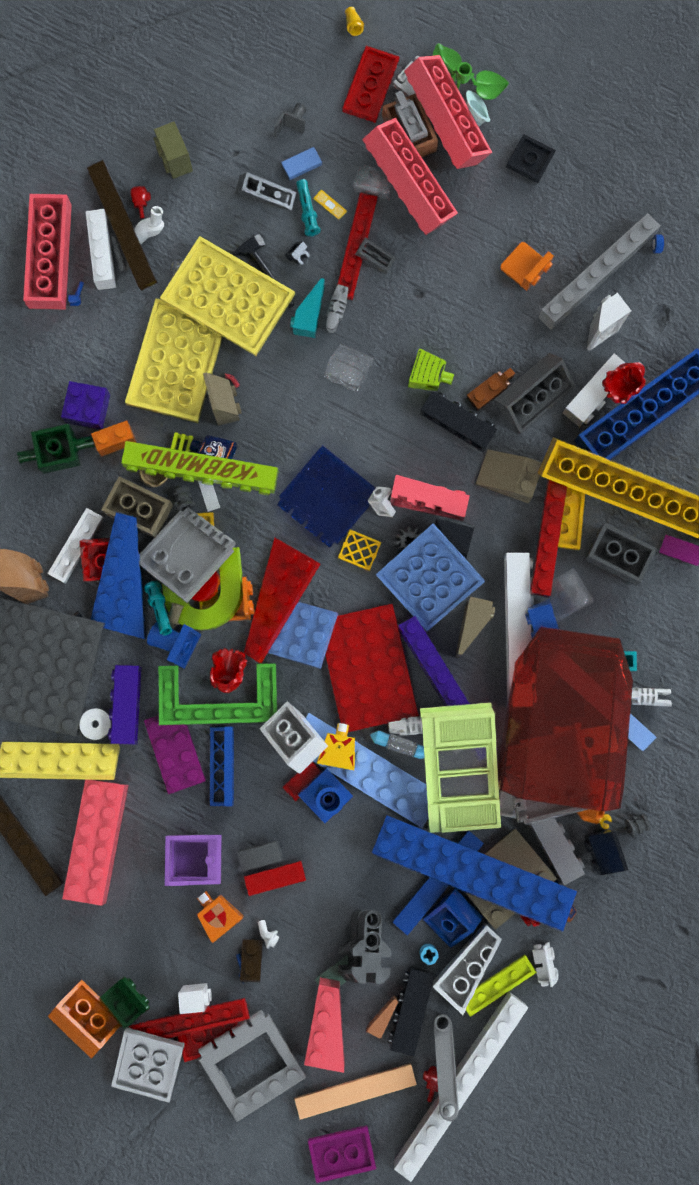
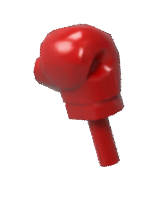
(139, 198)
(432, 1083)

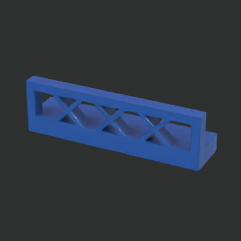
(228, 766)

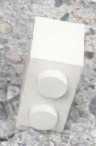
(194, 998)

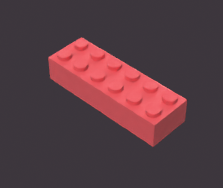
(447, 111)
(409, 176)
(47, 251)
(95, 842)

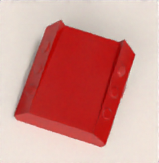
(93, 557)

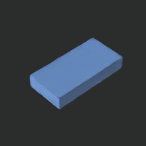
(301, 163)

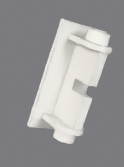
(545, 956)

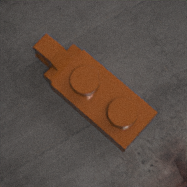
(490, 389)

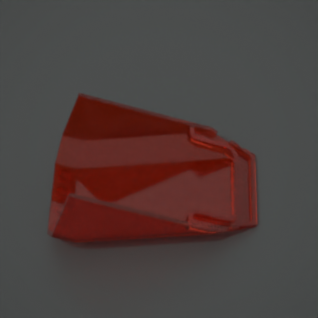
(568, 721)

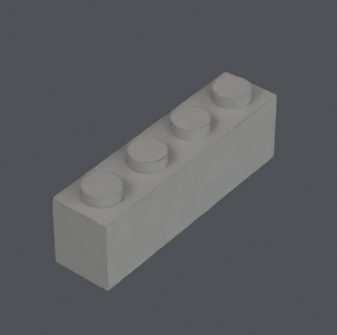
(558, 850)

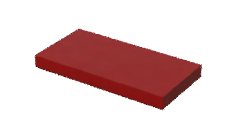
(370, 84)

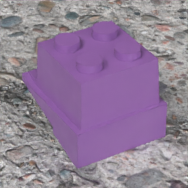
(192, 860)

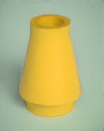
(354, 23)

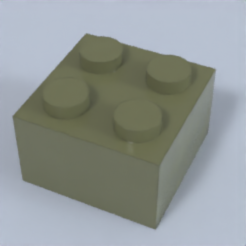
(172, 150)

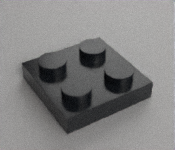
(530, 158)

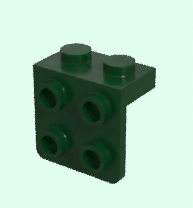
(124, 1002)

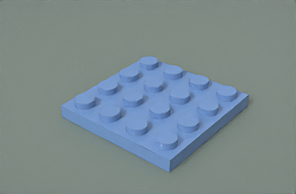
(430, 577)

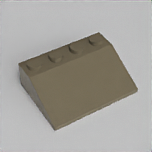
(518, 853)

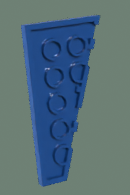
(120, 586)

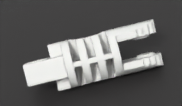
(649, 697)
(405, 726)

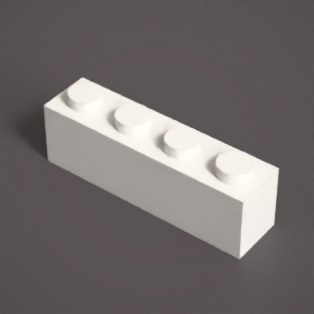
(100, 249)
(592, 395)

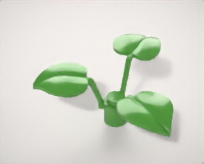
(488, 83)

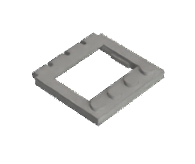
(266, 1090)

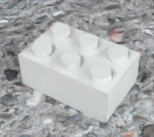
(293, 737)

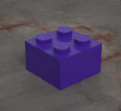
(85, 405)

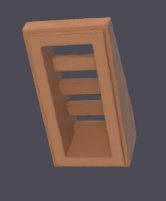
(380, 1021)

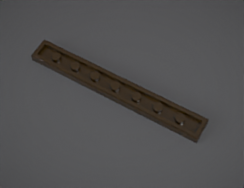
(122, 225)

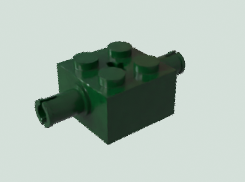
(45, 444)

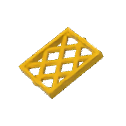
(365, 538)

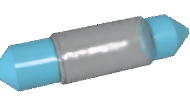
(398, 744)

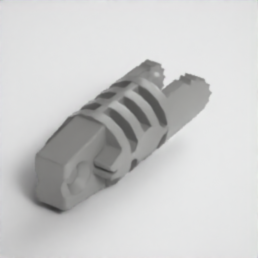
(336, 308)

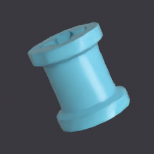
(434, 956)

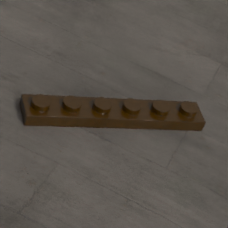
(27, 850)

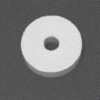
(87, 720)

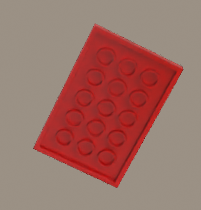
(369, 669)

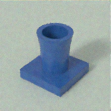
(178, 644)
(315, 792)

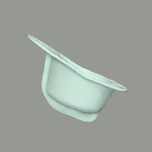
(477, 108)

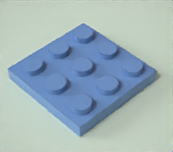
(305, 635)

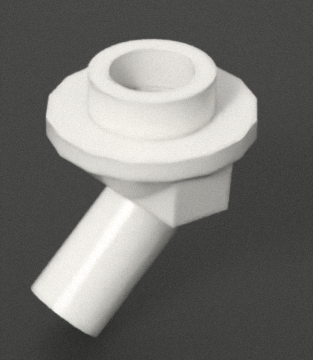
(269, 937)

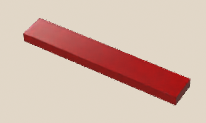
(359, 230)
(187, 1023)

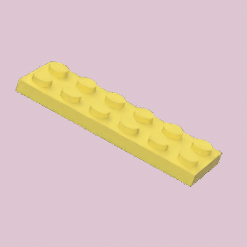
(58, 760)

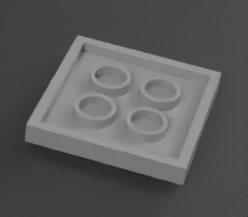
(147, 1064)

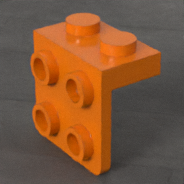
(526, 265)
(246, 607)

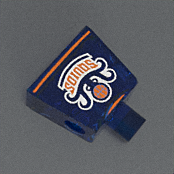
(214, 447)

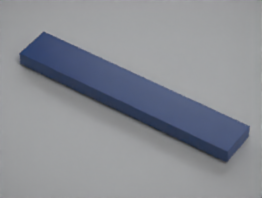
(428, 893)

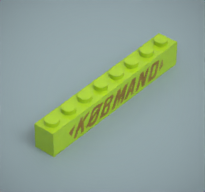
(199, 467)

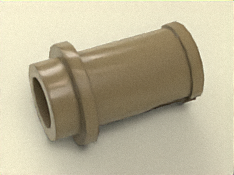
(174, 614)

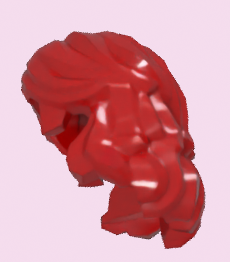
(624, 382)
(227, 670)

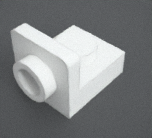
(380, 502)

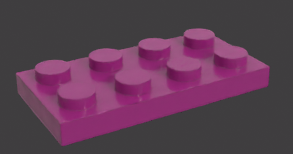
(175, 755)

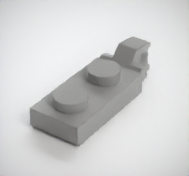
(409, 117)

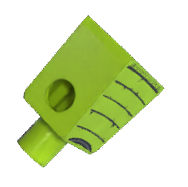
(429, 372)

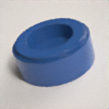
(658, 243)

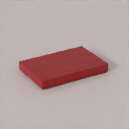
(198, 1039)

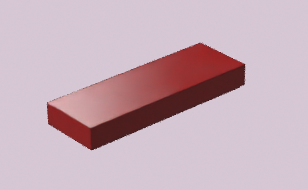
(275, 878)

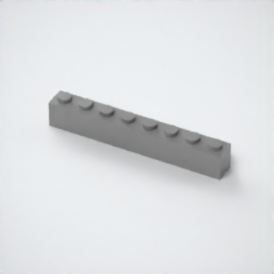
(599, 271)

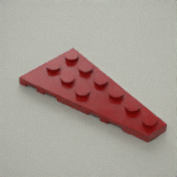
(282, 587)

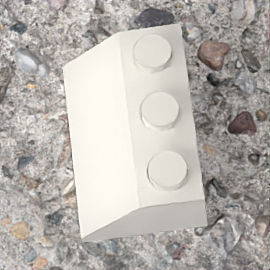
(607, 320)

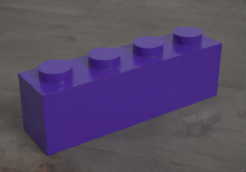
(125, 704)

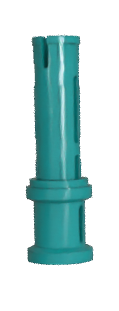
(308, 216)
(157, 600)

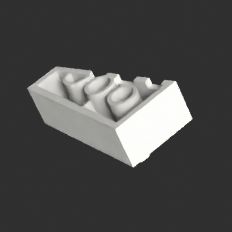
(467, 968)

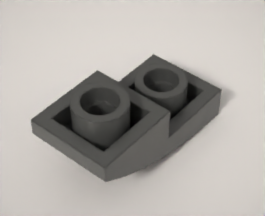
(260, 855)

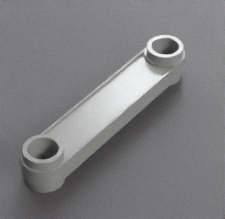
(446, 1067)

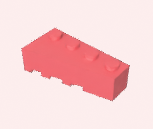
(429, 498)
(325, 1039)

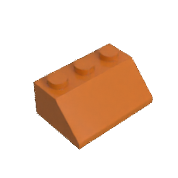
(84, 1019)

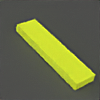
(500, 984)

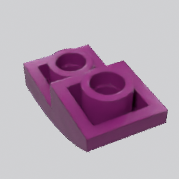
(680, 550)

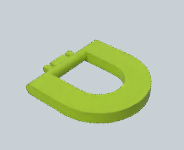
(226, 605)

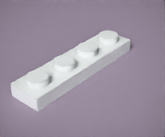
(70, 553)

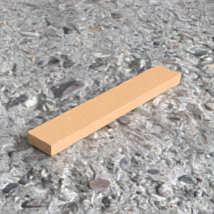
(355, 1091)

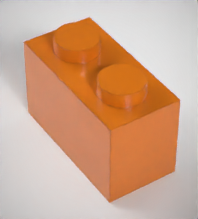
(113, 438)

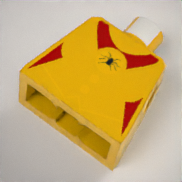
(340, 749)

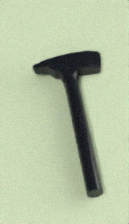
(250, 248)

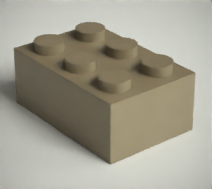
(138, 502)

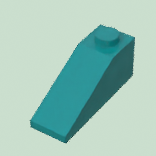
(308, 312)

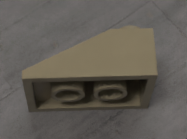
(222, 399)
(509, 475)
(475, 617)

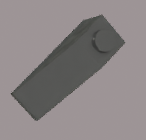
(264, 191)

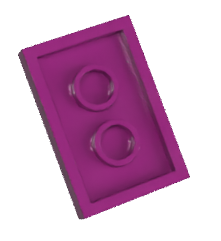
(341, 1154)

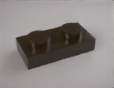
(251, 960)

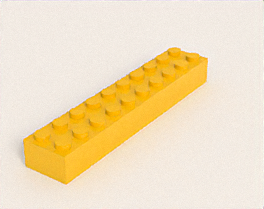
(621, 486)

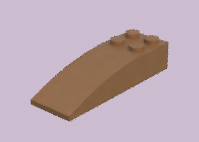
(21, 577)

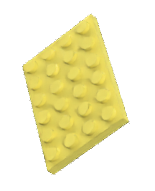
(227, 295)
(172, 364)

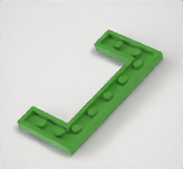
(174, 714)

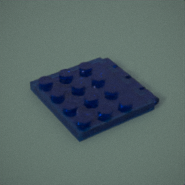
(327, 497)

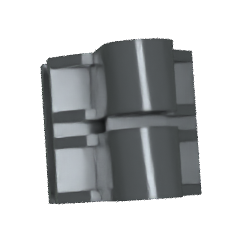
(365, 949)

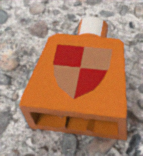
(217, 915)

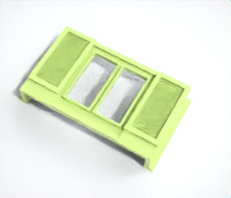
(461, 767)

